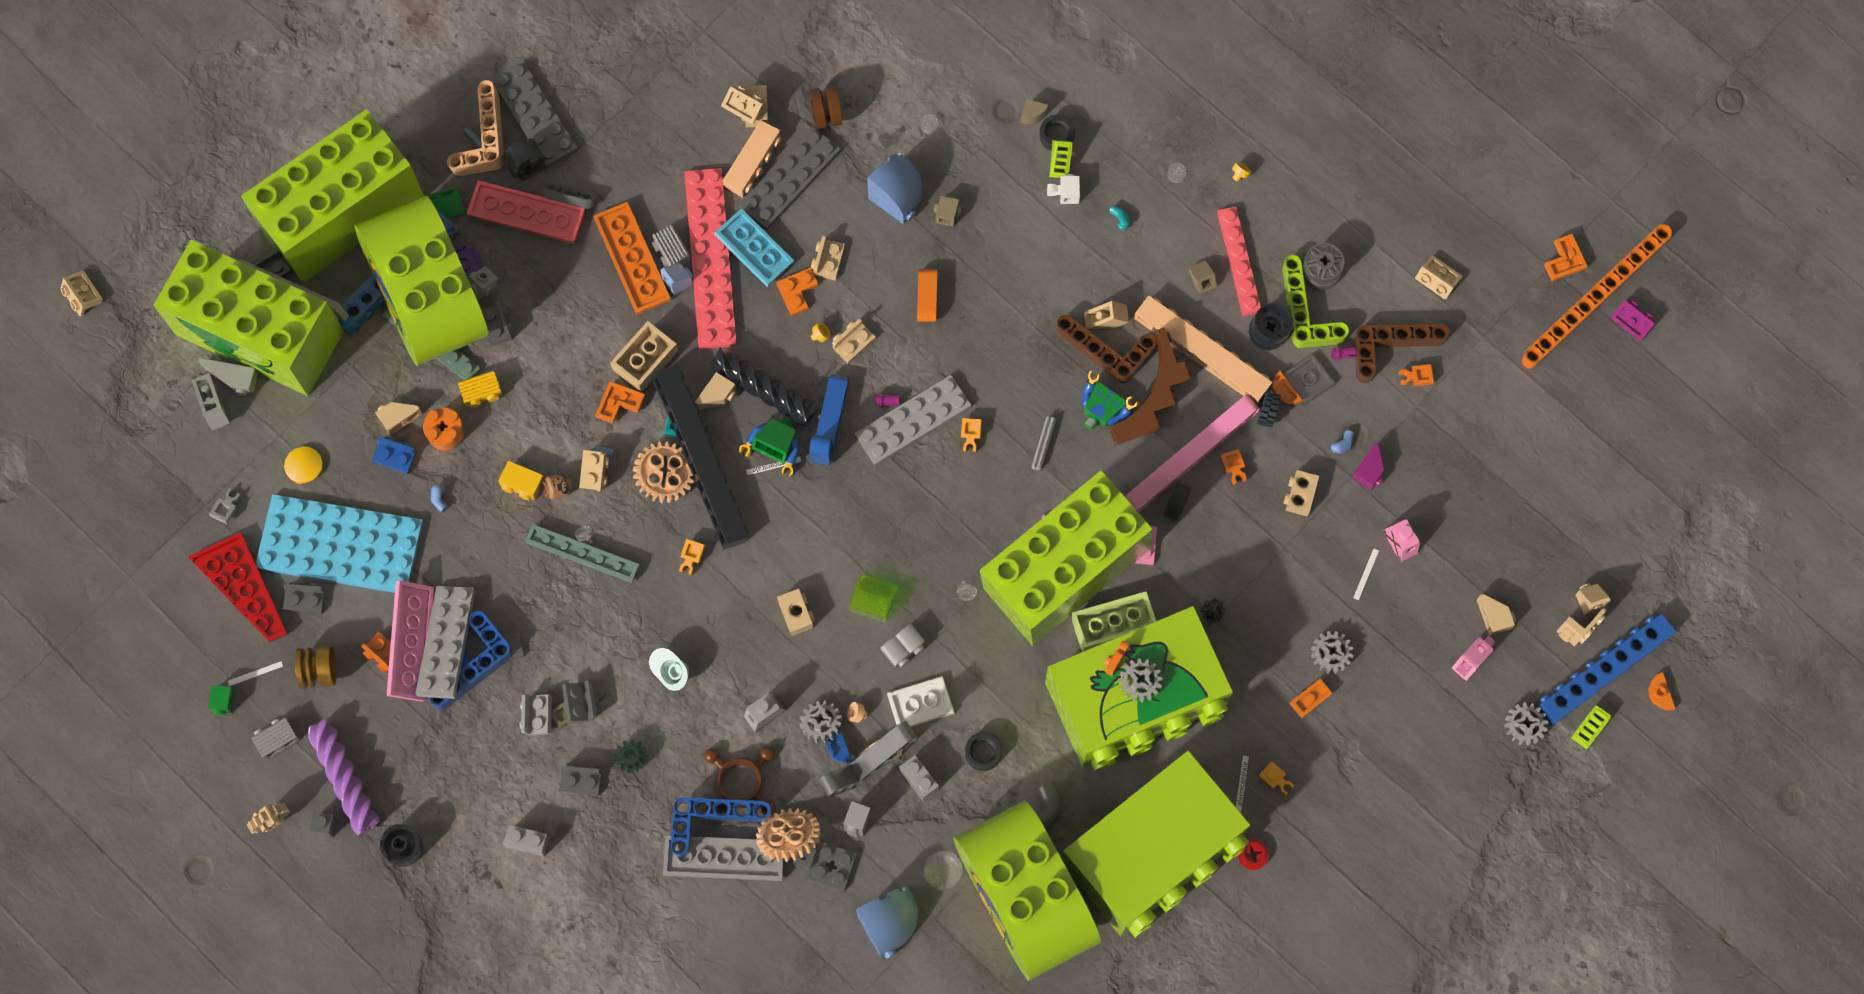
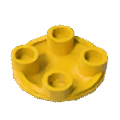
(303, 465)

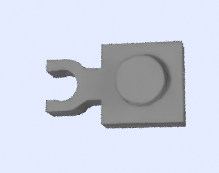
(224, 509)

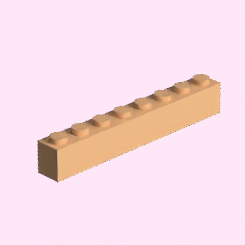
(1203, 350)

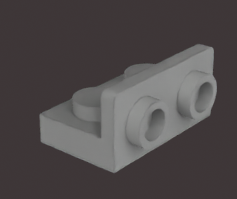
(536, 714)

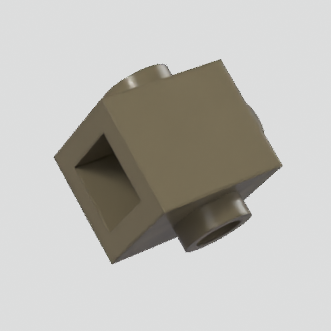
(947, 210)

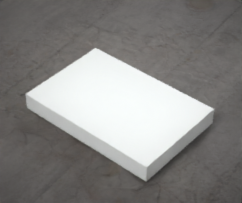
(921, 702)

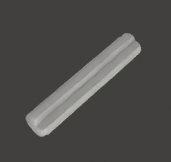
(1043, 443)

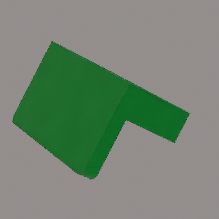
(448, 202)

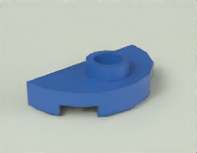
(838, 748)

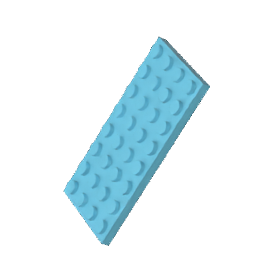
(338, 543)

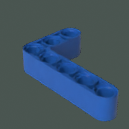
(823, 443)
(476, 664)
(712, 813)

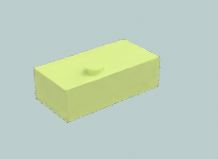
(1112, 620)

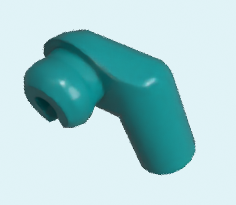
(1122, 216)

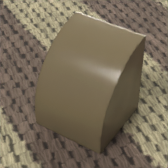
(1033, 112)
(1202, 277)

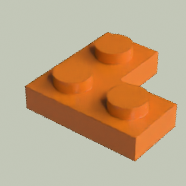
(1570, 259)
(793, 287)
(616, 397)

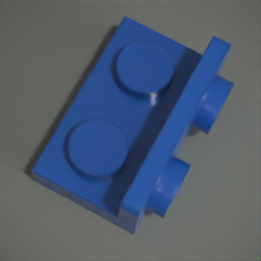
(394, 455)

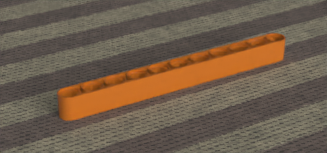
(1601, 289)

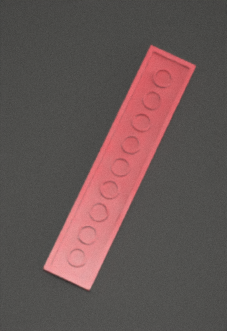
(710, 259)

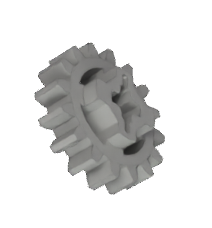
(1326, 647)
(1134, 675)
(1537, 722)
(825, 728)

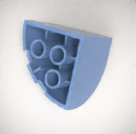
(896, 187)
(890, 921)

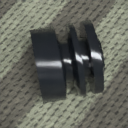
(1272, 317)

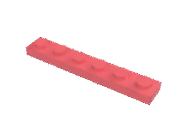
(1239, 261)

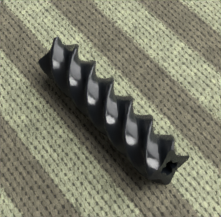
(759, 385)

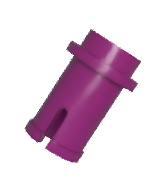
(1343, 352)
(887, 400)

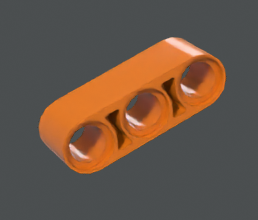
(927, 295)

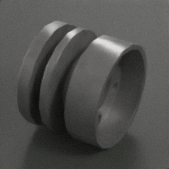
(1319, 275)

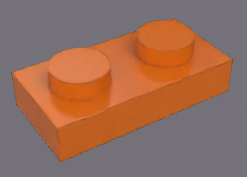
(1310, 698)

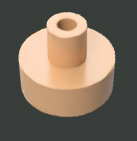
(856, 712)

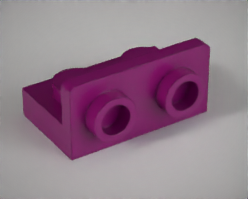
(1633, 319)

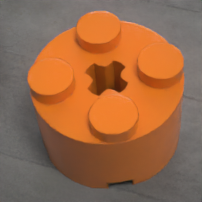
(436, 421)

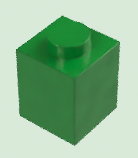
(221, 700)

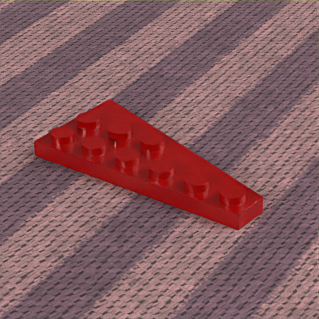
(235, 574)

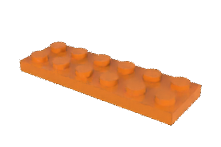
(632, 258)

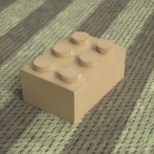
(644, 356)

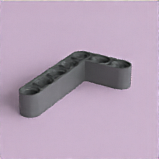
(869, 762)

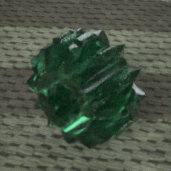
(638, 753)

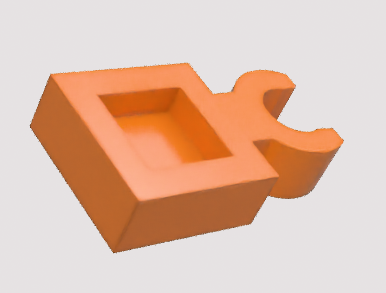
(1420, 375)
(1233, 464)
(1113, 661)

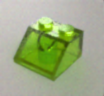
(873, 598)

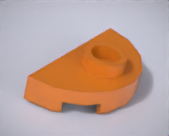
(1285, 389)
(1660, 693)

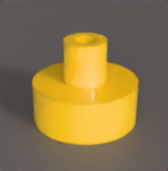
(1240, 171)
(820, 332)

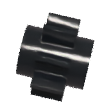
(1213, 610)

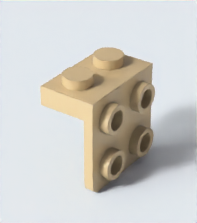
(1574, 633)

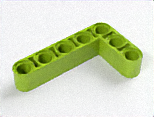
(1301, 310)

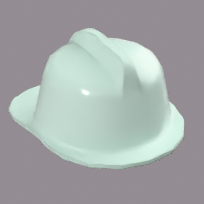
(669, 669)

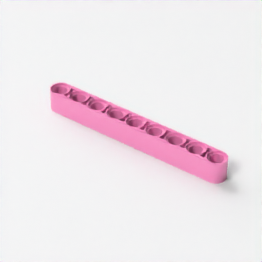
(1192, 453)

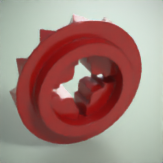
(1261, 859)

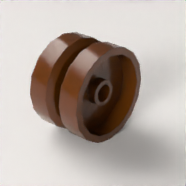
(825, 107)

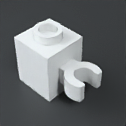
(1068, 189)

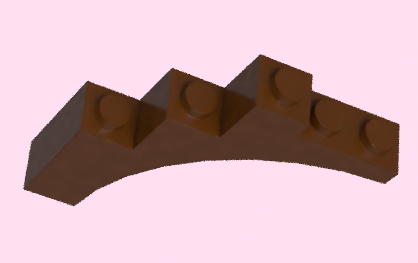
(1161, 397)

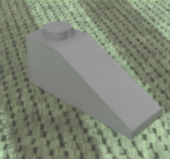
(236, 377)
(210, 402)

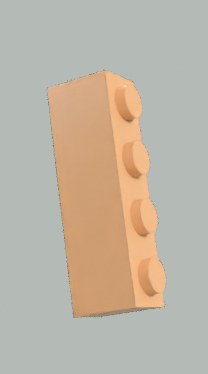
(752, 158)

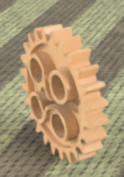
(646, 469)
(788, 835)

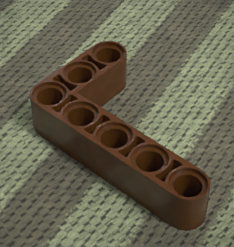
(1392, 340)
(1105, 351)

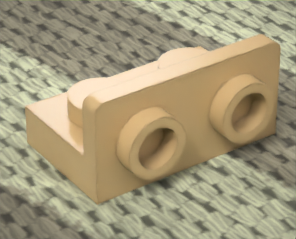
(743, 103)
(828, 258)
(1438, 277)
(80, 292)
(853, 340)
(593, 470)

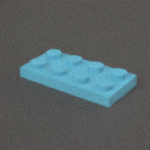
(754, 247)

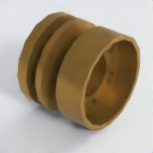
(313, 667)

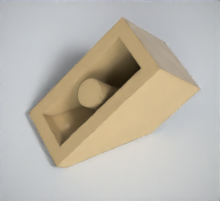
(1106, 316)
(716, 393)
(397, 415)
(1592, 598)
(1495, 615)

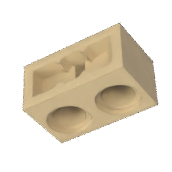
(1306, 494)

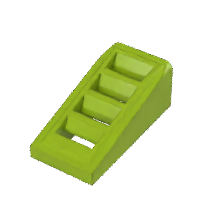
(1055, 144)
(1601, 714)

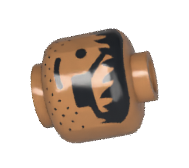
(556, 486)

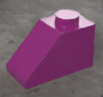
(1370, 469)

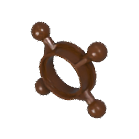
(766, 754)

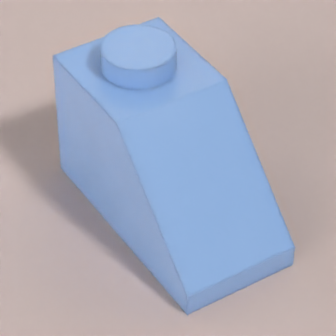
(676, 278)

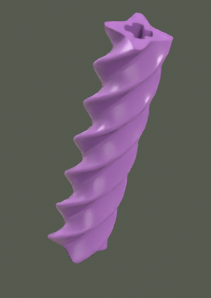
(340, 774)

